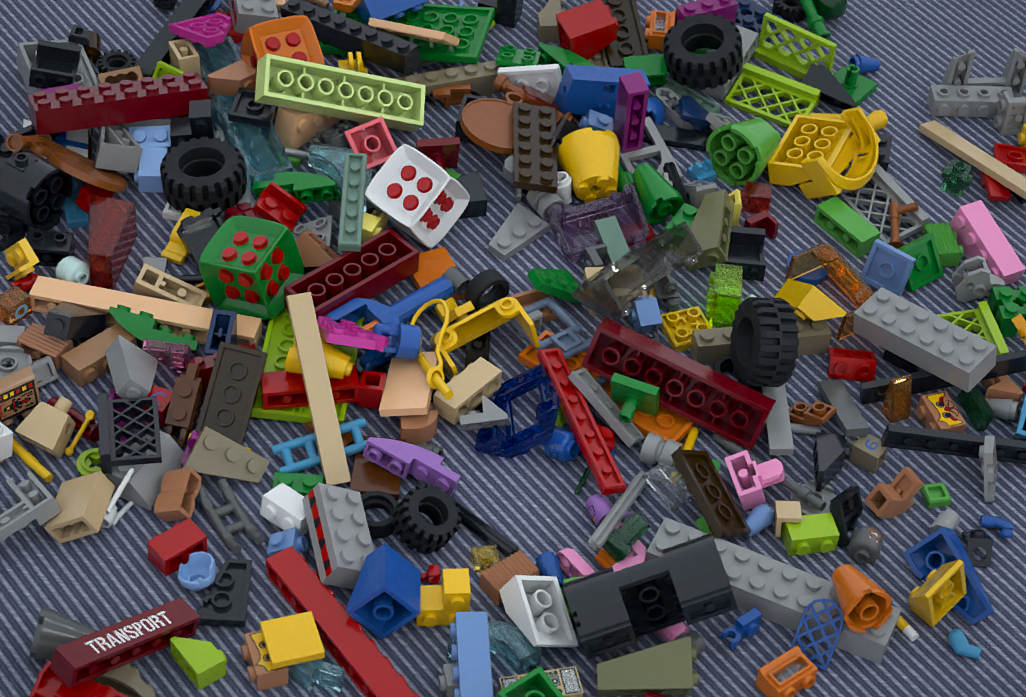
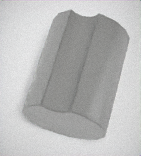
(945, 519)

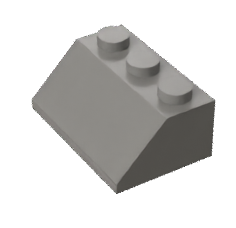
(146, 479)

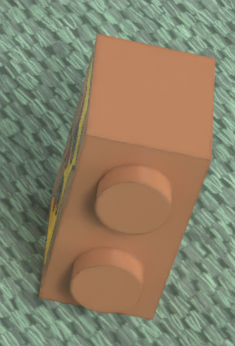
(940, 413)
(260, 666)

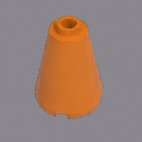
(860, 599)

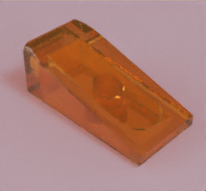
(898, 399)

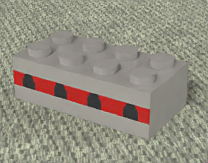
(251, 12)
(337, 533)

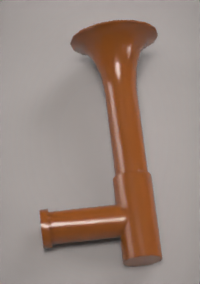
(895, 212)

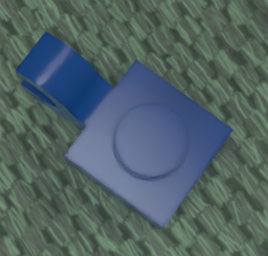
(745, 626)

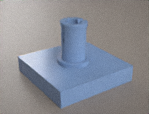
(887, 267)

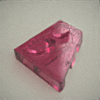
(170, 354)

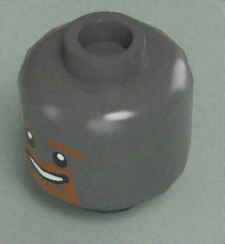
(865, 543)

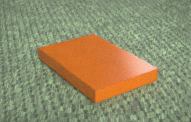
(432, 266)

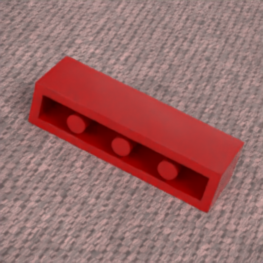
(287, 389)

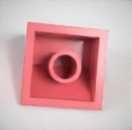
(372, 139)

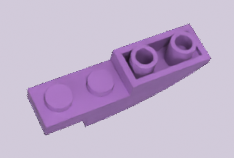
(405, 459)

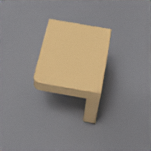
(786, 512)

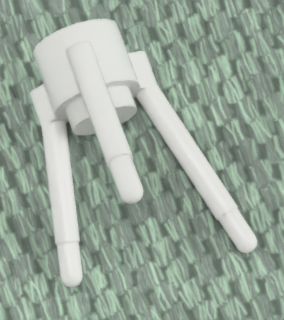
(111, 516)

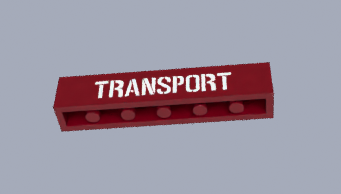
(123, 642)

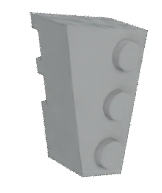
(117, 150)

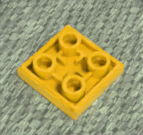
(680, 325)
(292, 640)

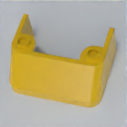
(479, 324)

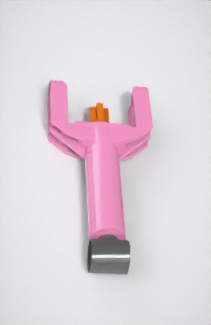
(576, 566)

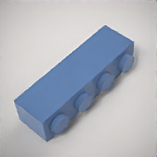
(471, 655)

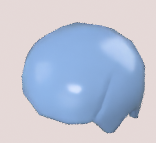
(198, 571)

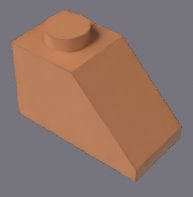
(230, 78)
(314, 250)

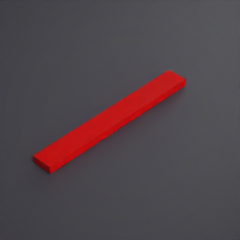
(582, 423)

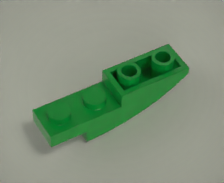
(556, 55)
(303, 186)
(144, 327)

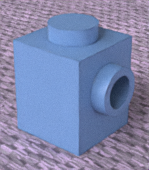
(645, 315)

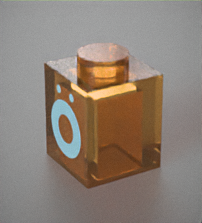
(14, 305)

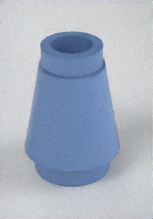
(759, 519)

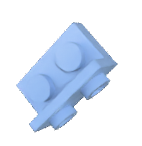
(152, 136)

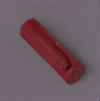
(91, 431)

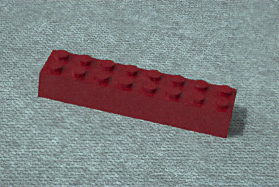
(114, 103)
(682, 383)

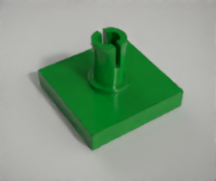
(855, 84)
(927, 263)
(634, 396)

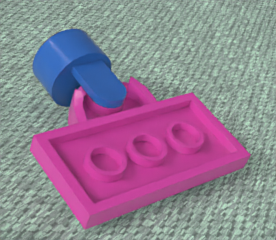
(405, 337)

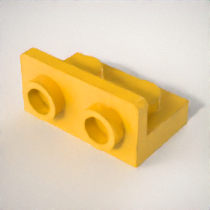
(21, 258)

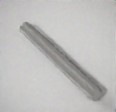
(617, 512)

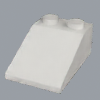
(539, 610)

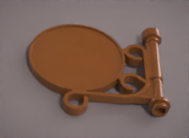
(490, 119)
(67, 161)

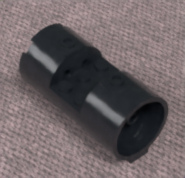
(32, 188)
(649, 596)

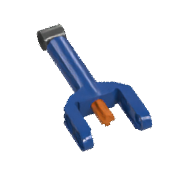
(402, 311)

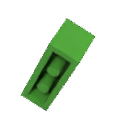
(846, 226)

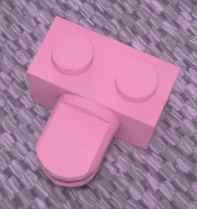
(751, 478)

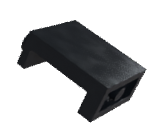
(54, 65)
(198, 231)
(747, 250)

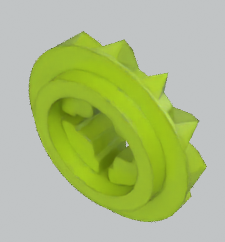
(85, 461)

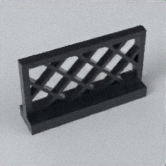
(110, 432)

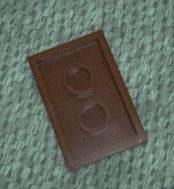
(372, 477)

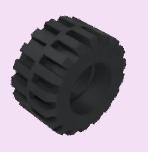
(437, 507)

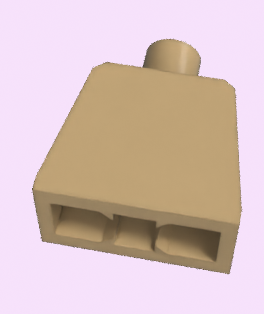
(48, 427)

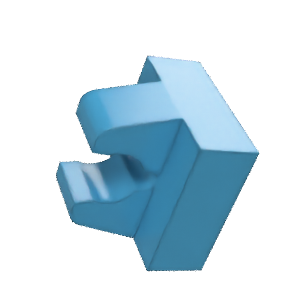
(702, 171)

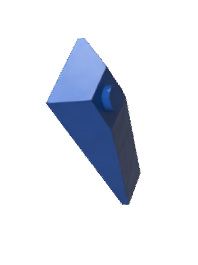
(944, 547)

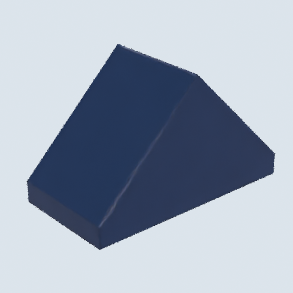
(222, 328)

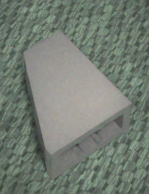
(130, 368)

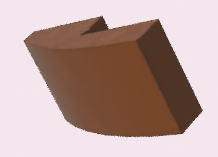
(812, 414)

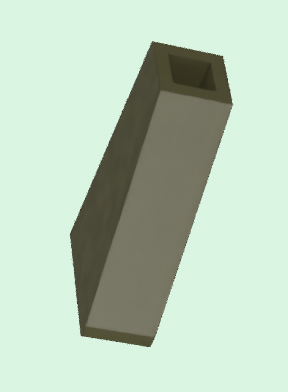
(713, 228)
(658, 669)

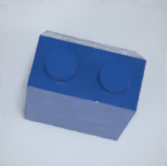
(385, 592)

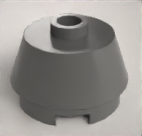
(332, 137)

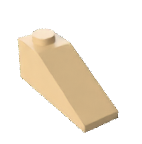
(163, 286)

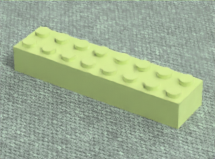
(339, 92)

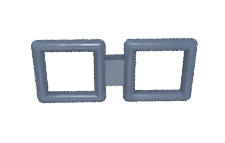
(565, 339)

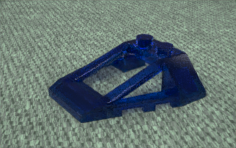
(493, 440)

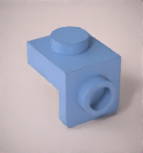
(596, 120)
(285, 539)

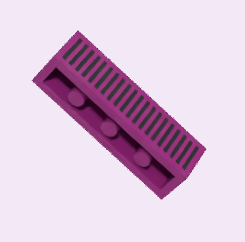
(630, 111)

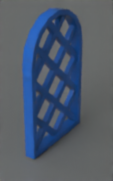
(820, 626)

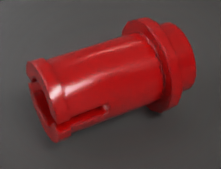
(25, 283)

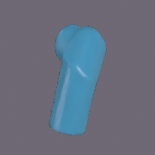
(961, 646)

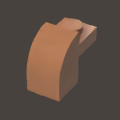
(419, 428)
(896, 497)

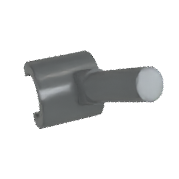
(673, 304)

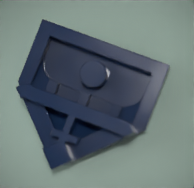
(692, 112)

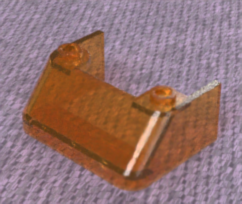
(840, 271)

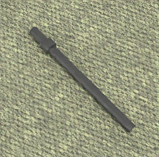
(802, 492)

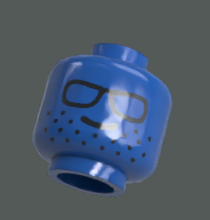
(562, 446)

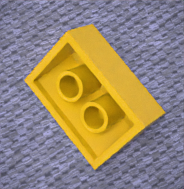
(809, 301)

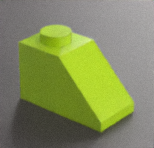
(198, 660)

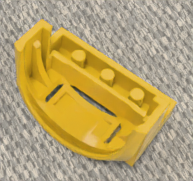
(827, 180)

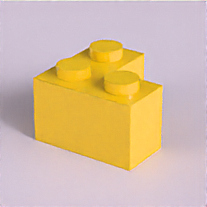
(441, 601)

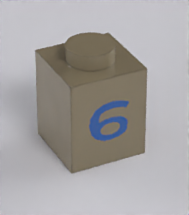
(868, 453)

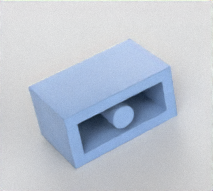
(148, 171)

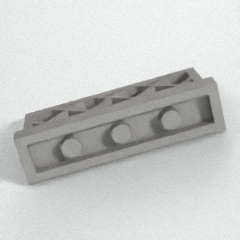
(892, 192)

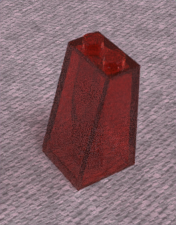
(110, 238)

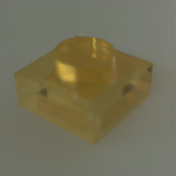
(484, 557)

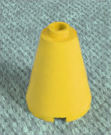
(337, 361)

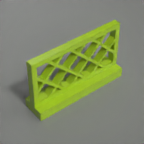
(792, 62)
(778, 86)
(983, 322)

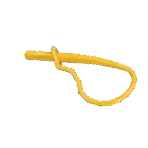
(435, 374)

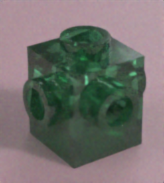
(956, 177)

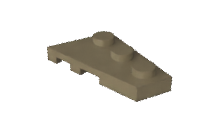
(225, 458)

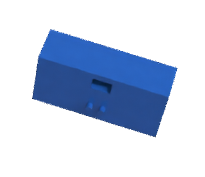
(591, 88)

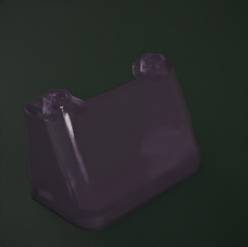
(575, 225)

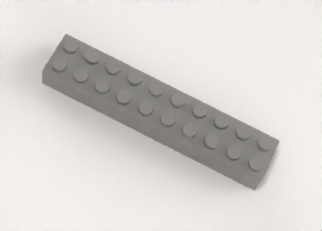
(780, 591)

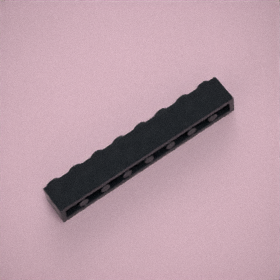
(354, 36)

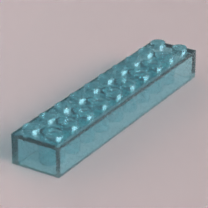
(257, 144)

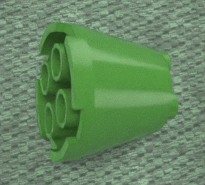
(742, 150)

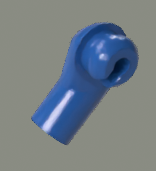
(997, 523)

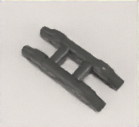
(231, 506)

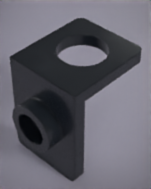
(975, 539)

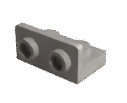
(1010, 114)

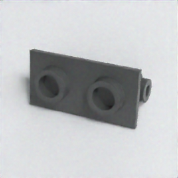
(666, 288)

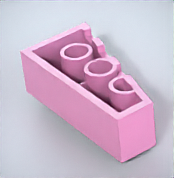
(983, 238)

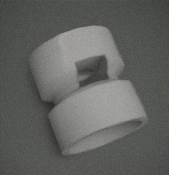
(541, 201)
(657, 451)

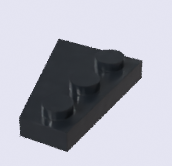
(229, 595)

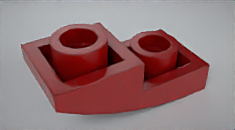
(994, 189)

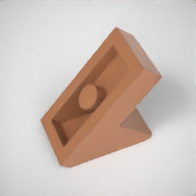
(1002, 388)

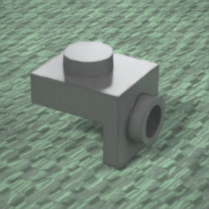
(595, 256)

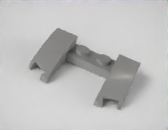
(1013, 74)
(34, 504)

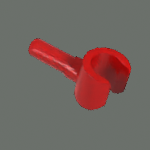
(432, 576)

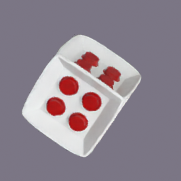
(417, 195)

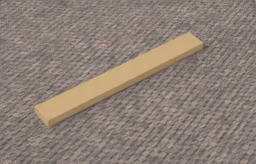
(975, 157)
(318, 389)

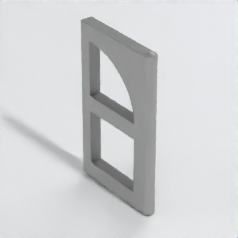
(658, 148)

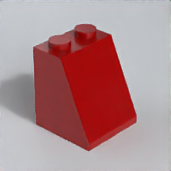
(586, 28)

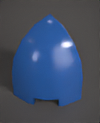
(655, 110)

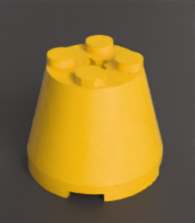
(591, 162)

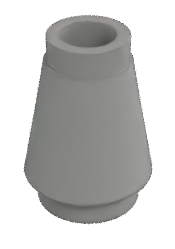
(1004, 408)

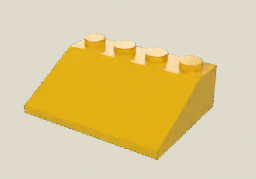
(806, 138)

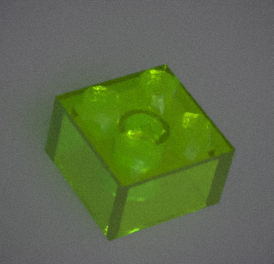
(724, 294)

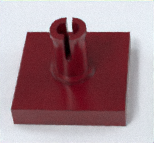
(440, 150)

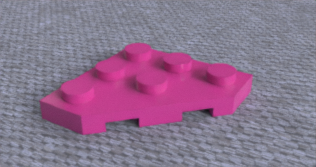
(204, 30)

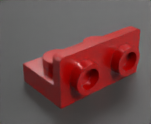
(279, 206)
(851, 364)

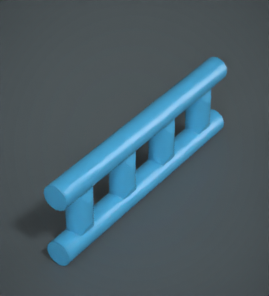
(308, 442)

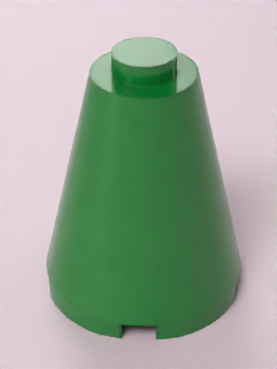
(656, 194)

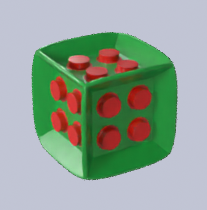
(250, 266)

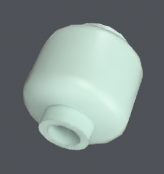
(73, 270)

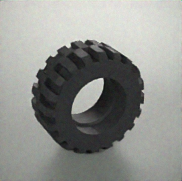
(699, 33)
(212, 158)
(764, 342)

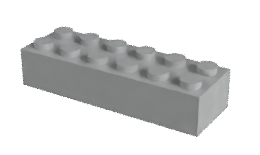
(925, 339)

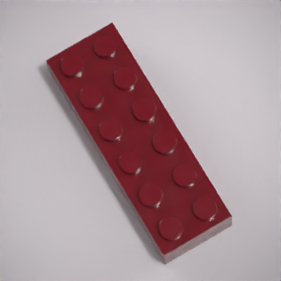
(363, 274)

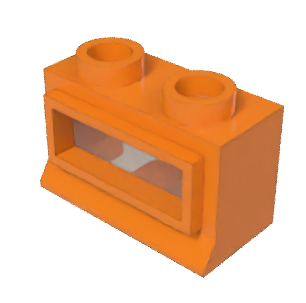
(657, 27)
(786, 674)

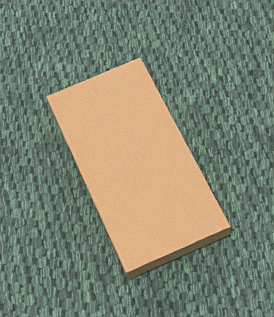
(414, 32)
(407, 388)

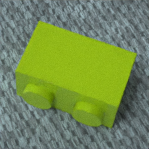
(812, 535)

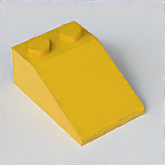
(939, 592)

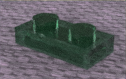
(976, 408)

